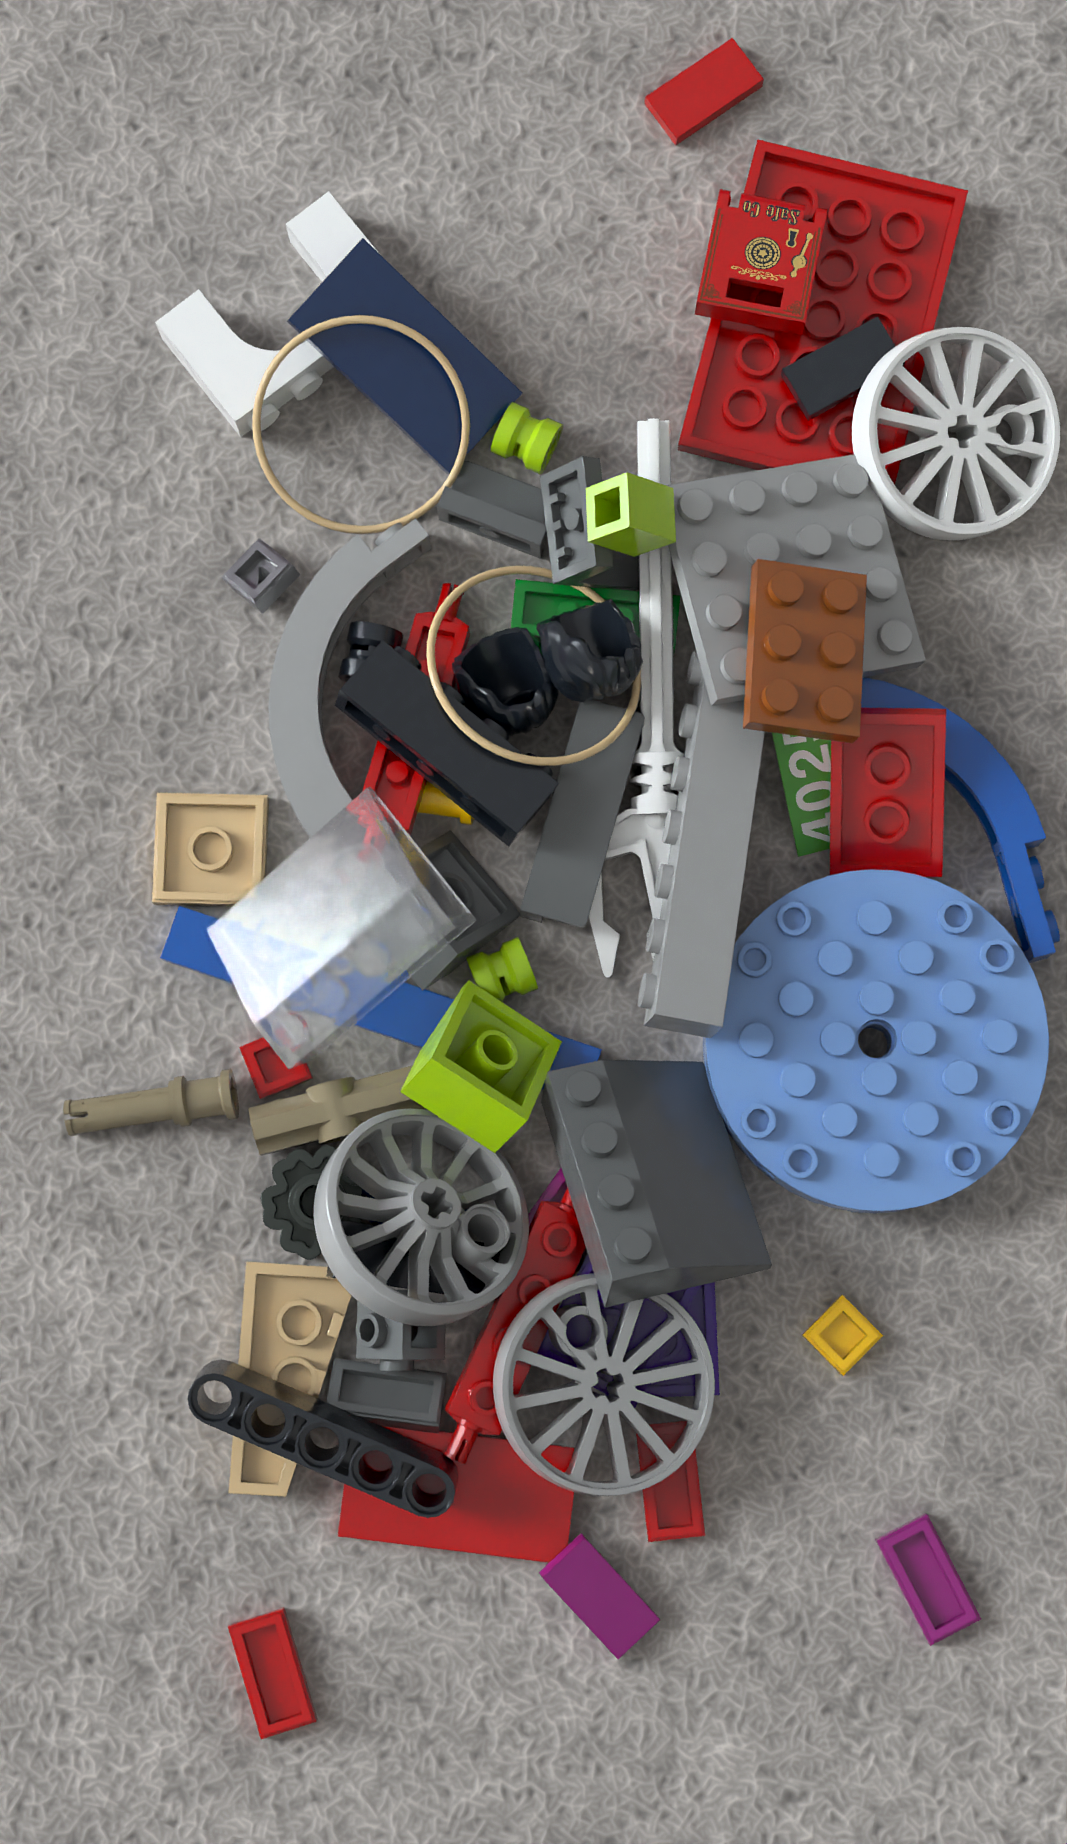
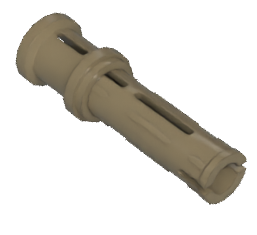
(179, 1101)

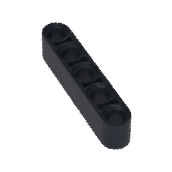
(341, 1462)

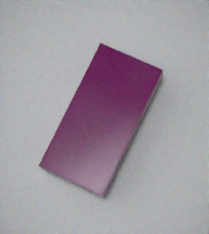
(928, 1579)
(599, 1596)

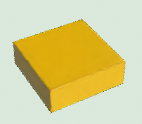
(842, 1335)

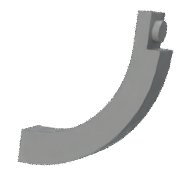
(304, 661)

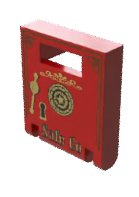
(762, 248)

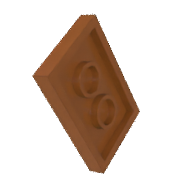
(805, 651)

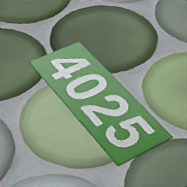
(807, 787)

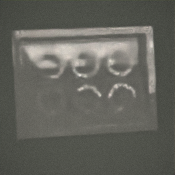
(336, 929)

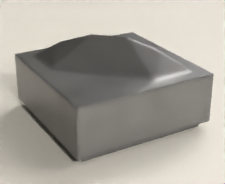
(261, 575)

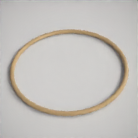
(359, 319)
(431, 664)

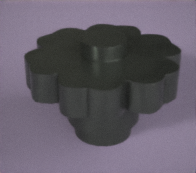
(291, 1201)

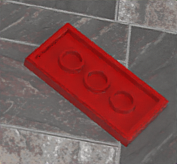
(495, 1510)

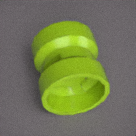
(526, 438)
(503, 970)

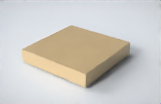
(208, 847)

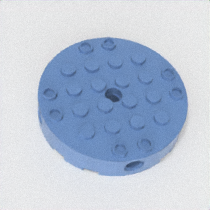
(957, 1025)

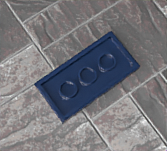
(394, 368)

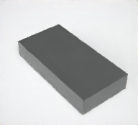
(388, 1397)

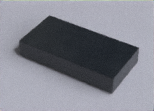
(837, 368)

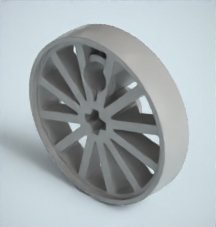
(424, 1218)
(596, 1407)

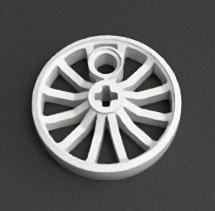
(957, 411)

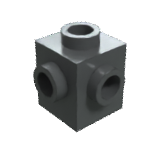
(396, 1342)

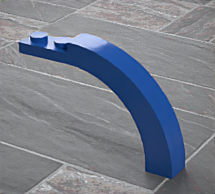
(1000, 805)

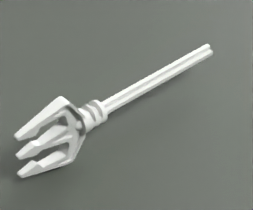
(642, 826)

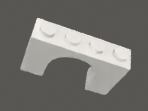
(233, 369)

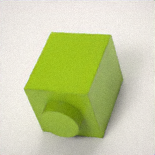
(630, 514)

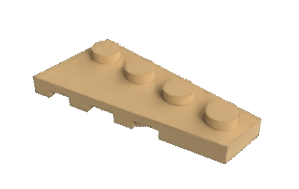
(289, 1336)

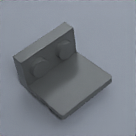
(571, 555)

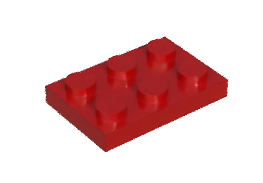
(890, 793)

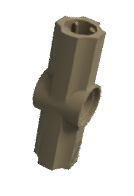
(327, 1111)

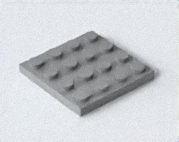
(793, 515)

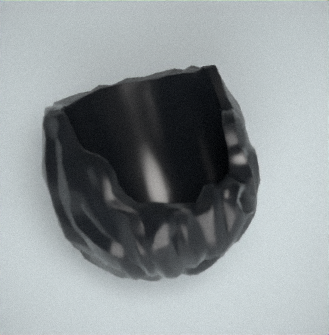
(591, 651)
(506, 680)

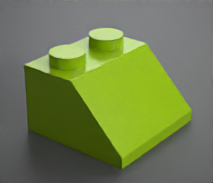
(482, 1067)

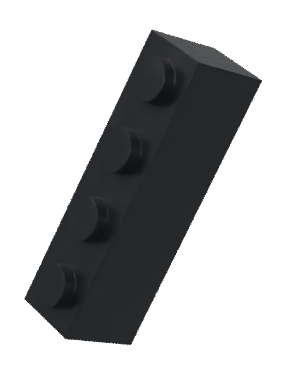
(403, 713)

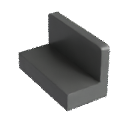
(496, 508)

